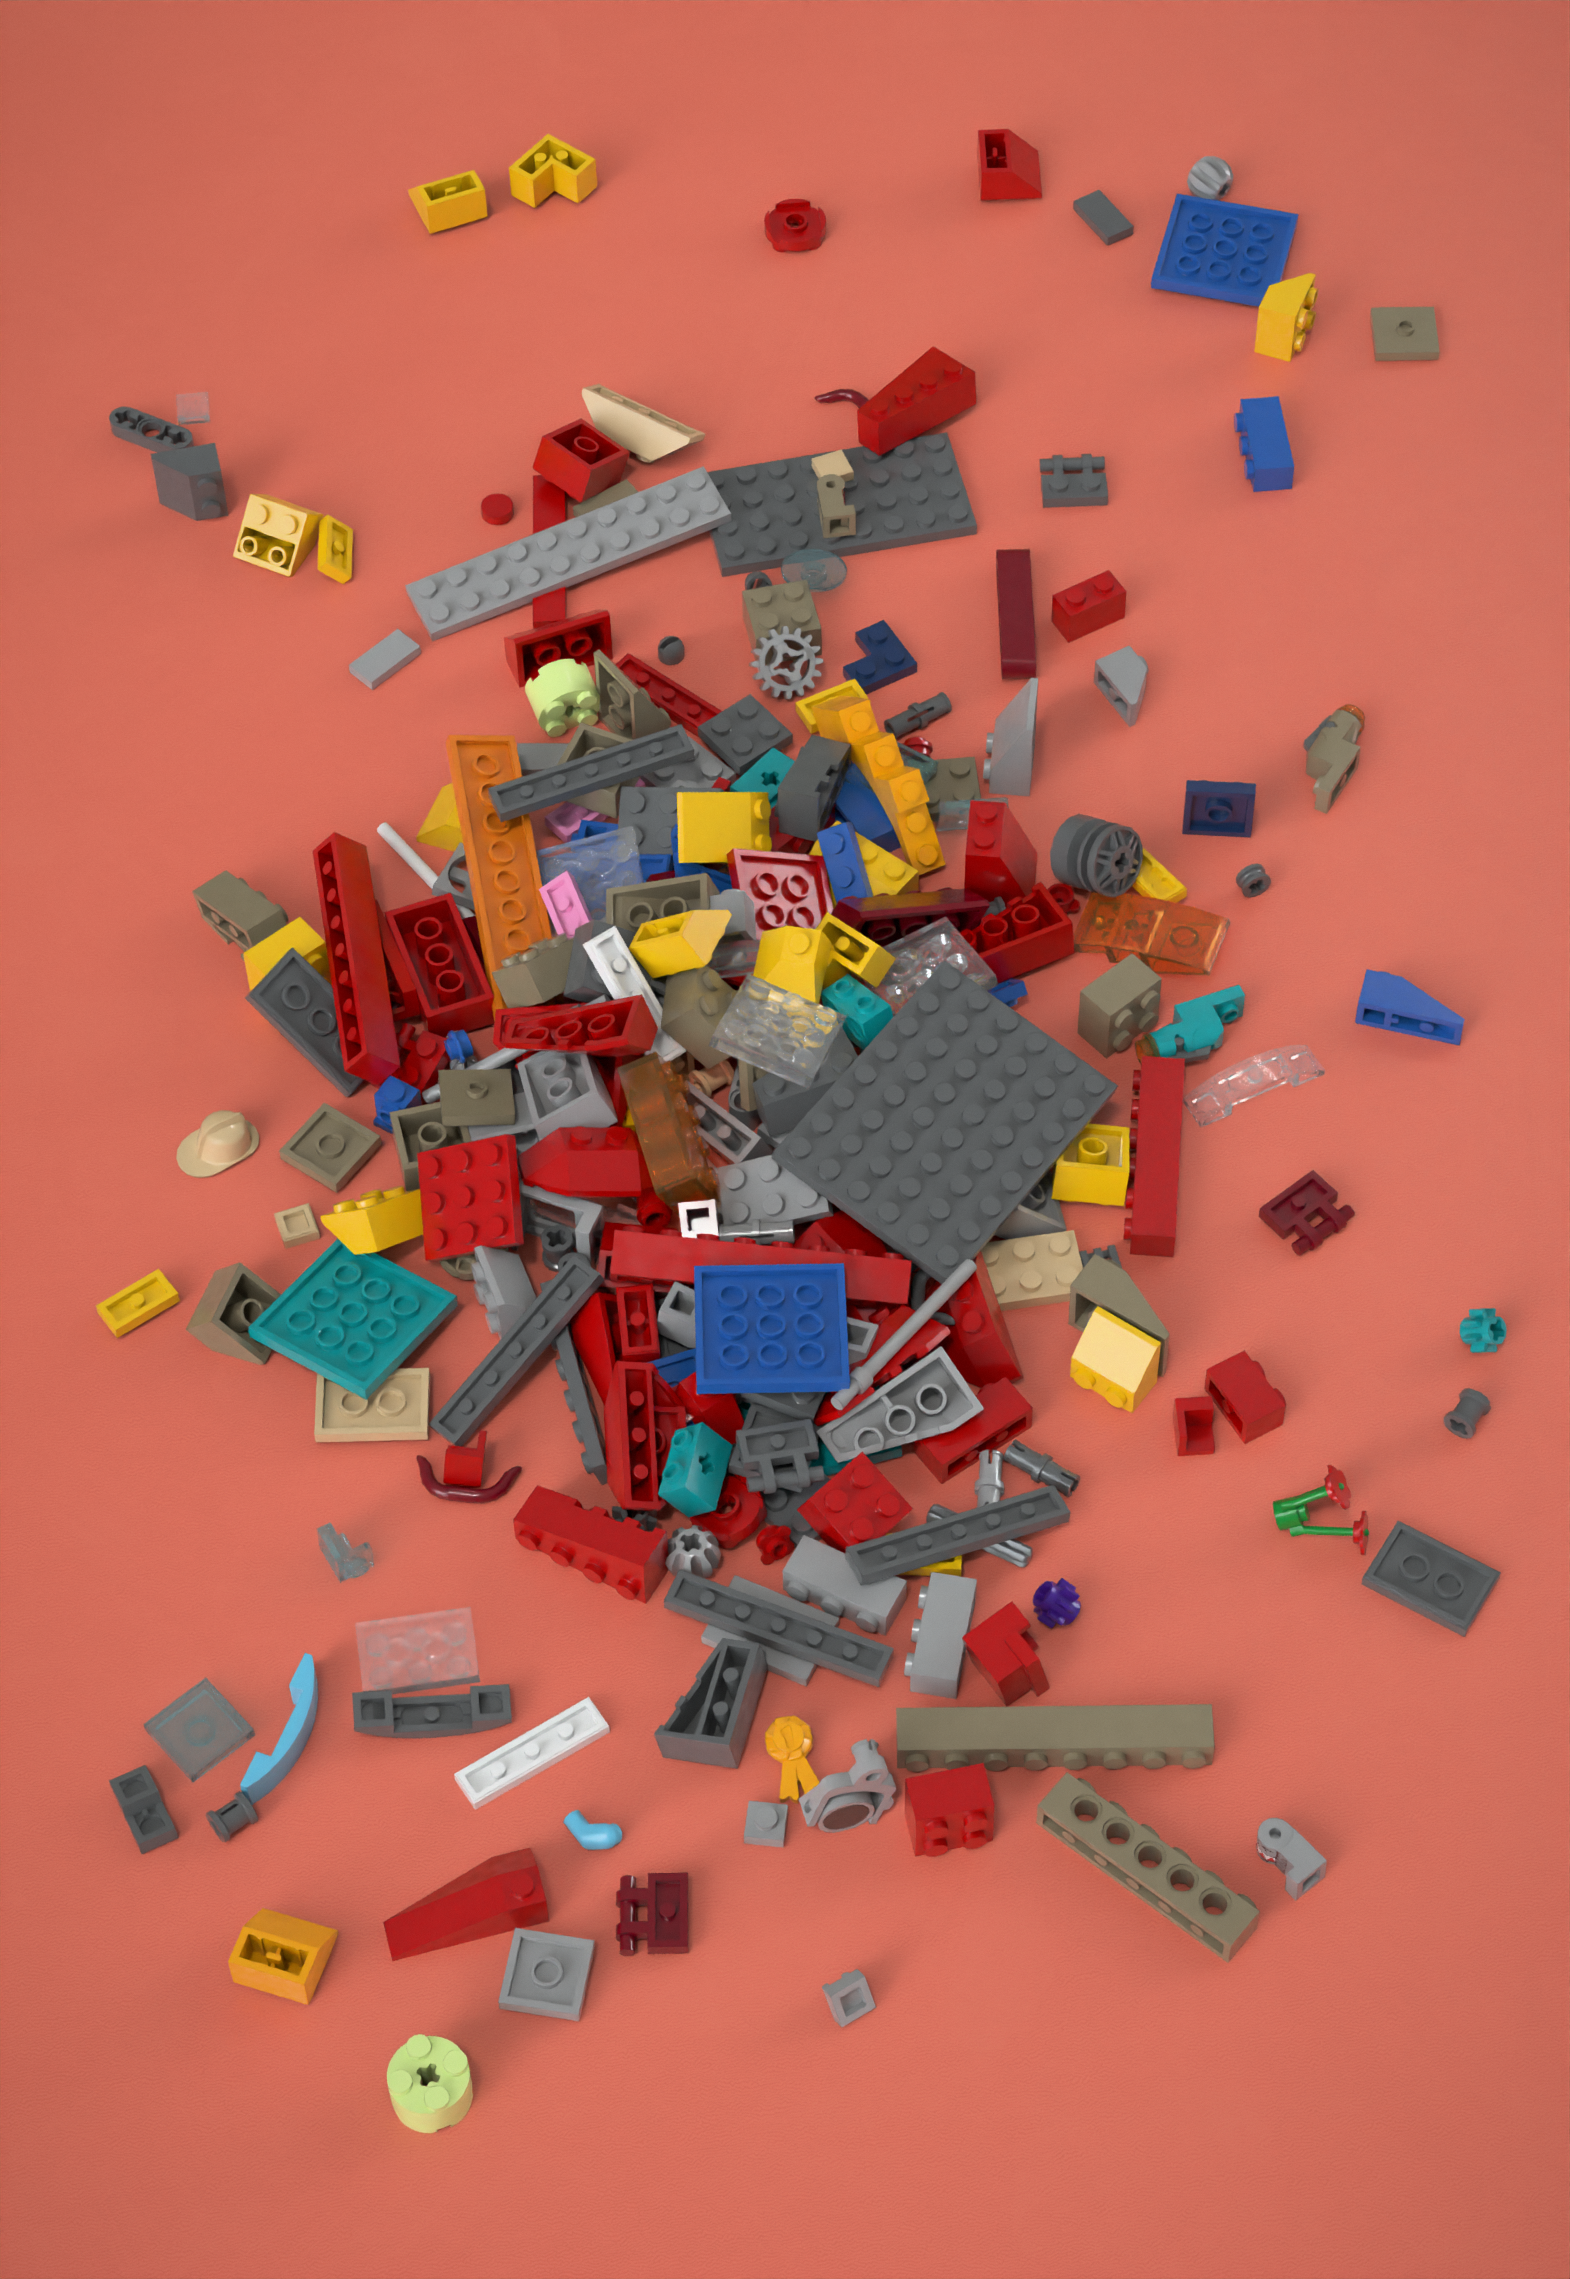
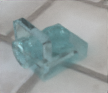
(341, 1557)

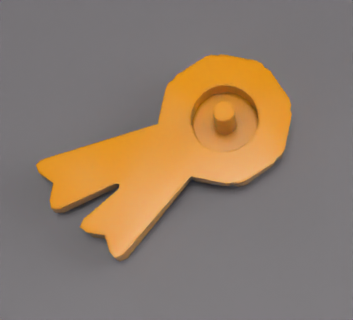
(789, 1743)

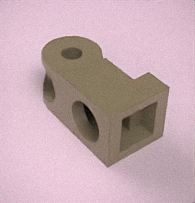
(834, 516)

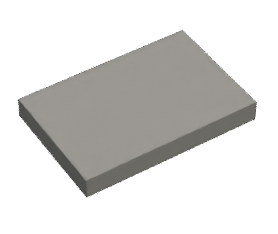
(777, 1661)

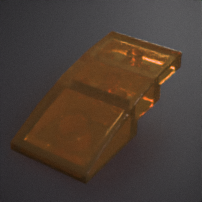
(1157, 931)

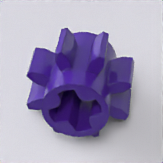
(1056, 1603)

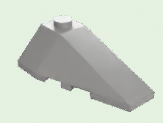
(910, 1407)

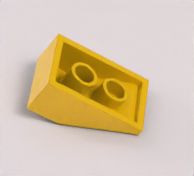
(718, 822)

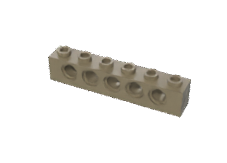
(1220, 1933)

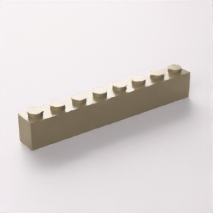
(1055, 1736)

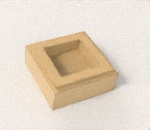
(833, 463)
(297, 1225)

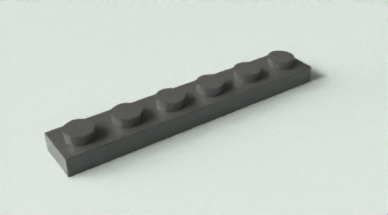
(590, 773)
(516, 1351)
(580, 1400)
(957, 1534)
(779, 1628)

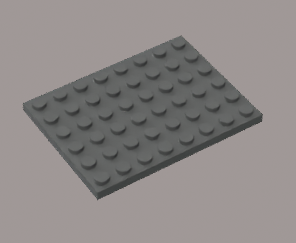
(944, 1123)

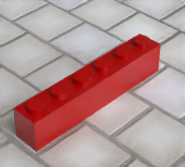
(1156, 1157)

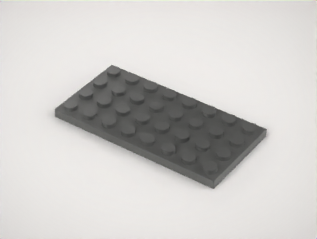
(897, 497)

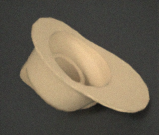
(217, 1144)

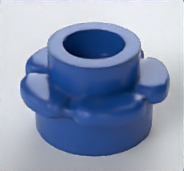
(458, 1046)

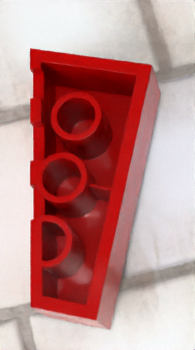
(1023, 935)

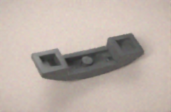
(432, 1716)

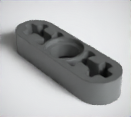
(141, 422)

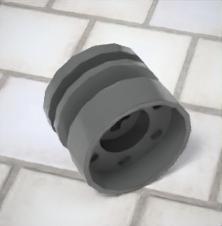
(1096, 855)

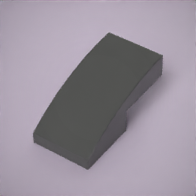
(143, 1809)

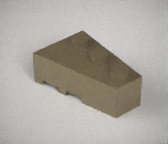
(238, 911)

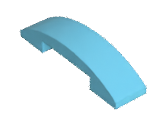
(268, 1771)

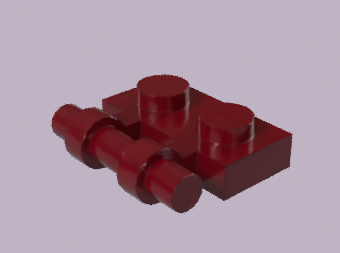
(1301, 1203)
(666, 1914)

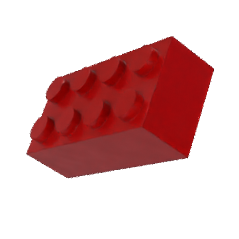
(442, 965)

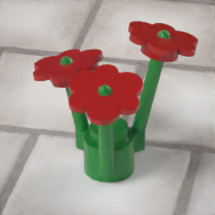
(1293, 1511)

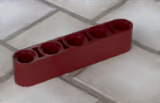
(1015, 614)

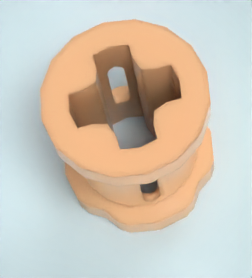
(710, 1079)

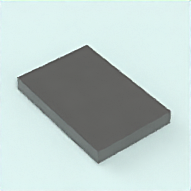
(1431, 1578)

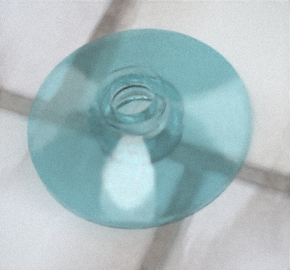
(820, 568)

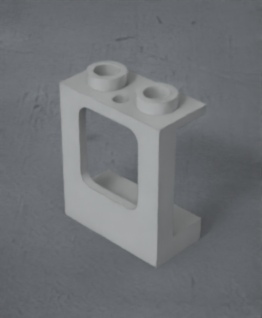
(588, 1220)

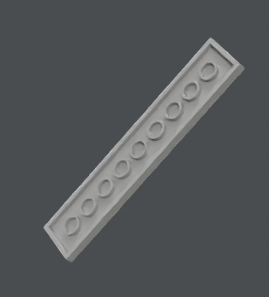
(568, 553)

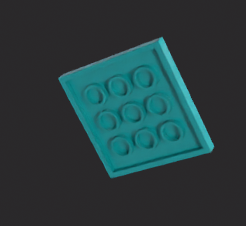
(353, 1318)

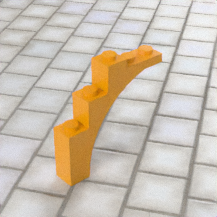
(895, 785)

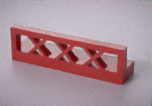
(397, 973)

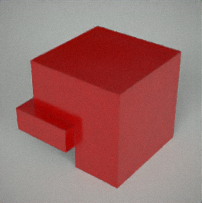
(1006, 1654)

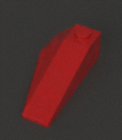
(600, 1029)
(598, 1339)
(476, 1905)

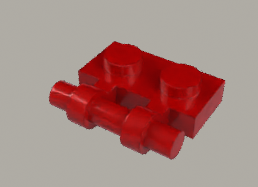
(424, 1058)

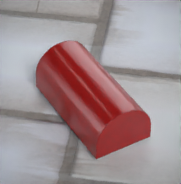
(638, 1323)

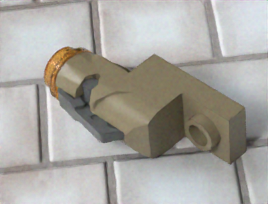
(1333, 754)

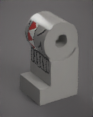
(1291, 1854)

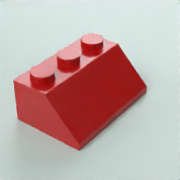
(565, 639)

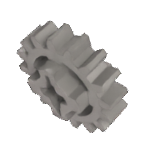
(778, 649)

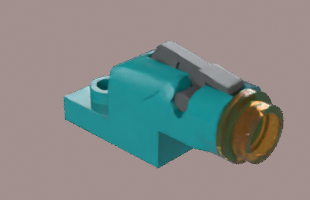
(1195, 1027)

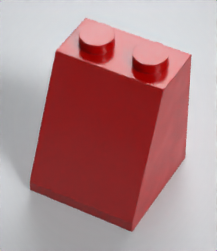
(998, 853)

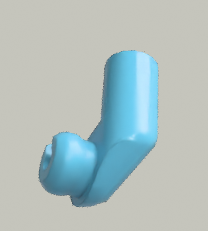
(592, 1836)

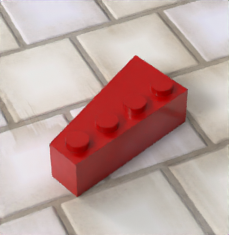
(916, 401)
(594, 1543)

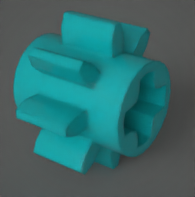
(1483, 1330)

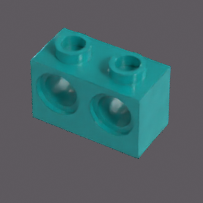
(864, 1009)

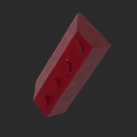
(892, 917)

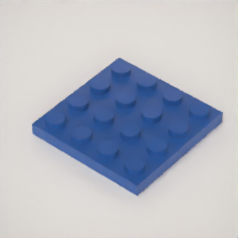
(1223, 250)
(771, 1328)

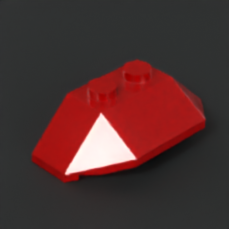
(587, 1163)
(979, 1338)
(638, 1433)

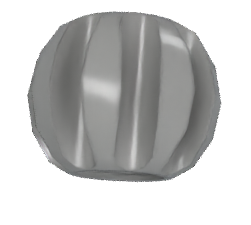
(1210, 178)
(693, 1552)

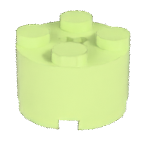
(563, 696)
(448, 2081)

